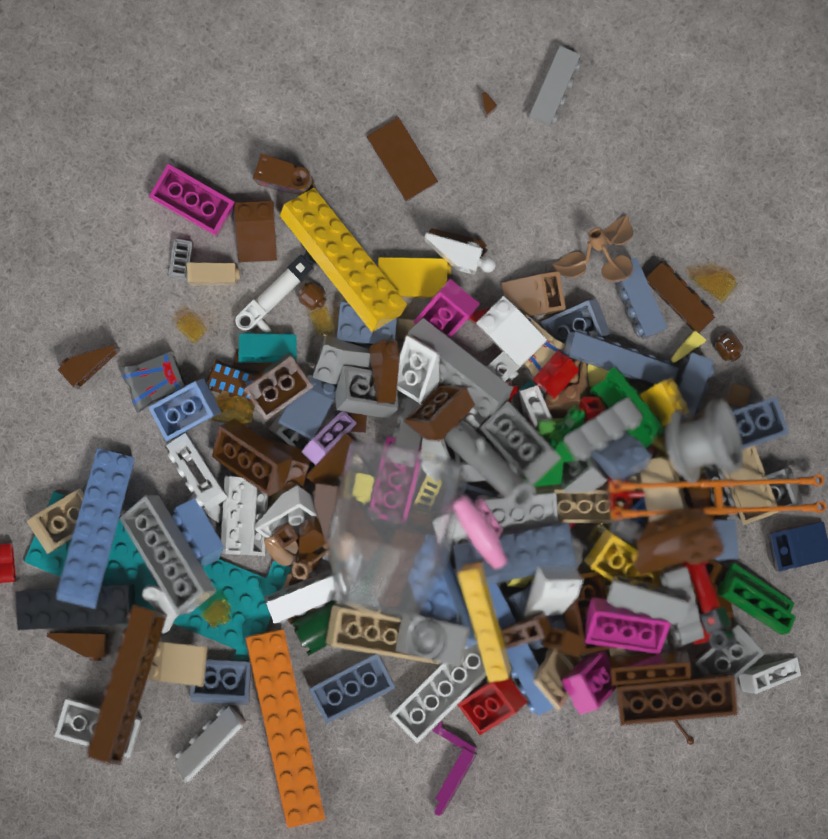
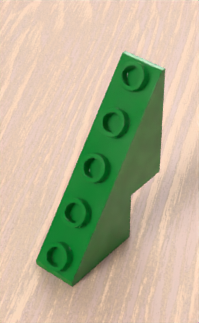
(572, 422)

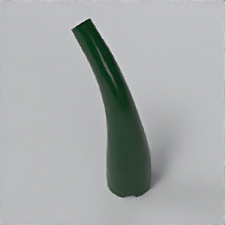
(314, 627)

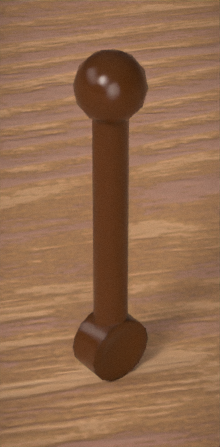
(690, 740)

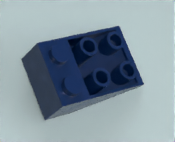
(799, 546)

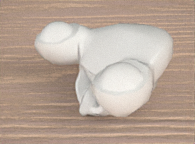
(160, 603)

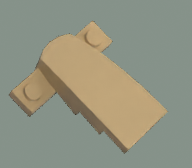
(663, 498)

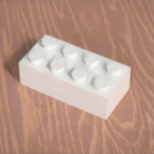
(78, 722)

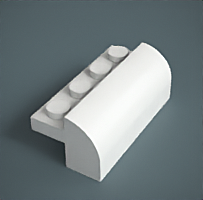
(240, 515)

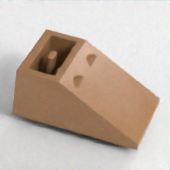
(536, 294)
(571, 394)

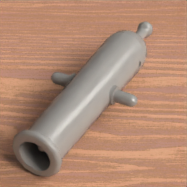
(489, 464)

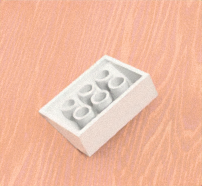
(209, 743)

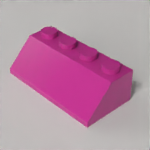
(624, 628)

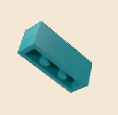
(266, 347)

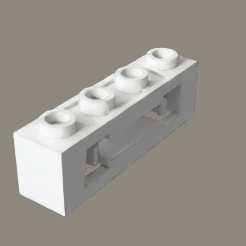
(180, 448)

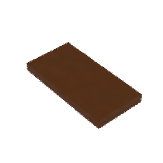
(402, 159)

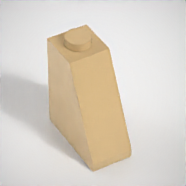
(212, 274)

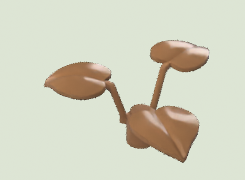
(619, 269)
(285, 557)

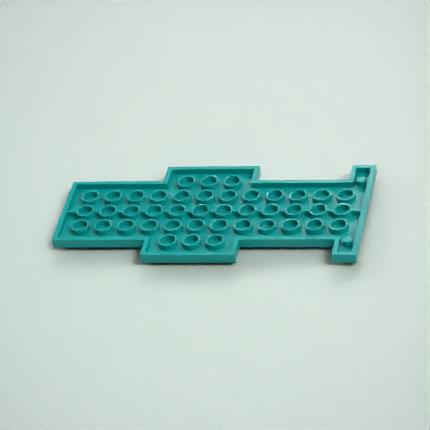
(236, 585)

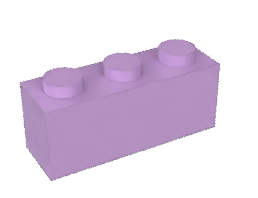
(328, 437)

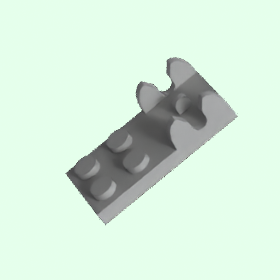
(537, 514)

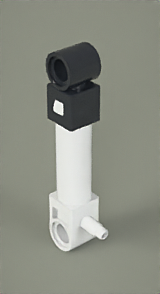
(258, 308)

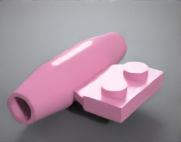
(481, 529)

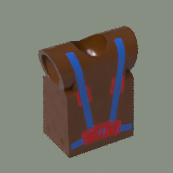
(282, 176)

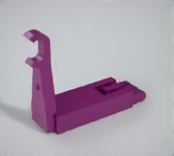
(458, 771)

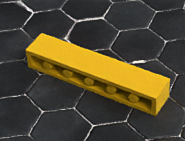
(485, 621)

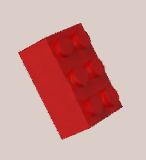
(492, 704)

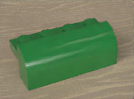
(616, 389)
(757, 599)

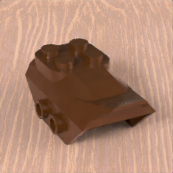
(677, 539)

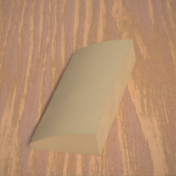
(752, 495)

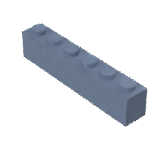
(628, 362)

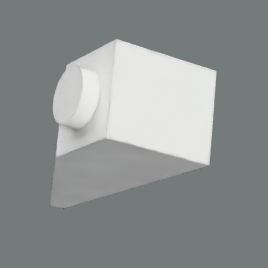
(769, 675)

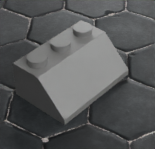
(357, 394)
(582, 476)

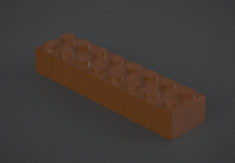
(126, 686)

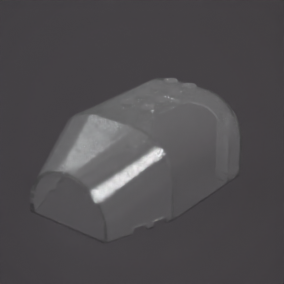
(392, 528)

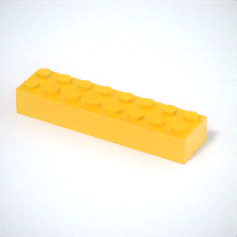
(343, 259)

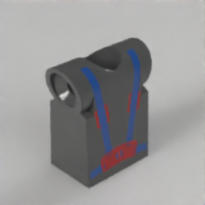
(153, 380)

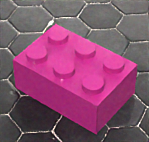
(448, 309)
(590, 682)

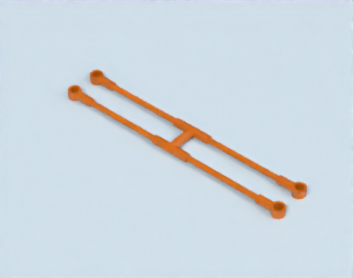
(718, 484)

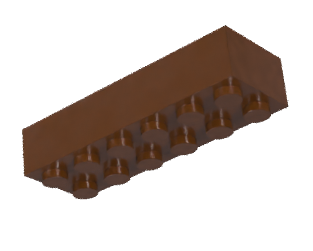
(678, 700)

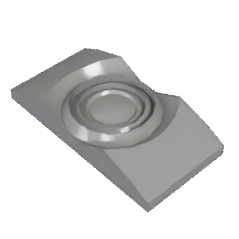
(433, 640)

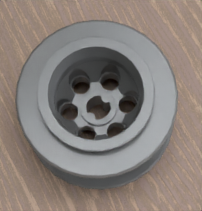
(705, 441)

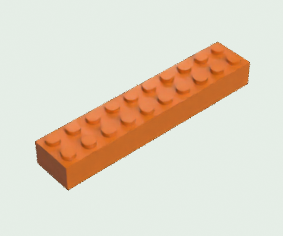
(285, 728)

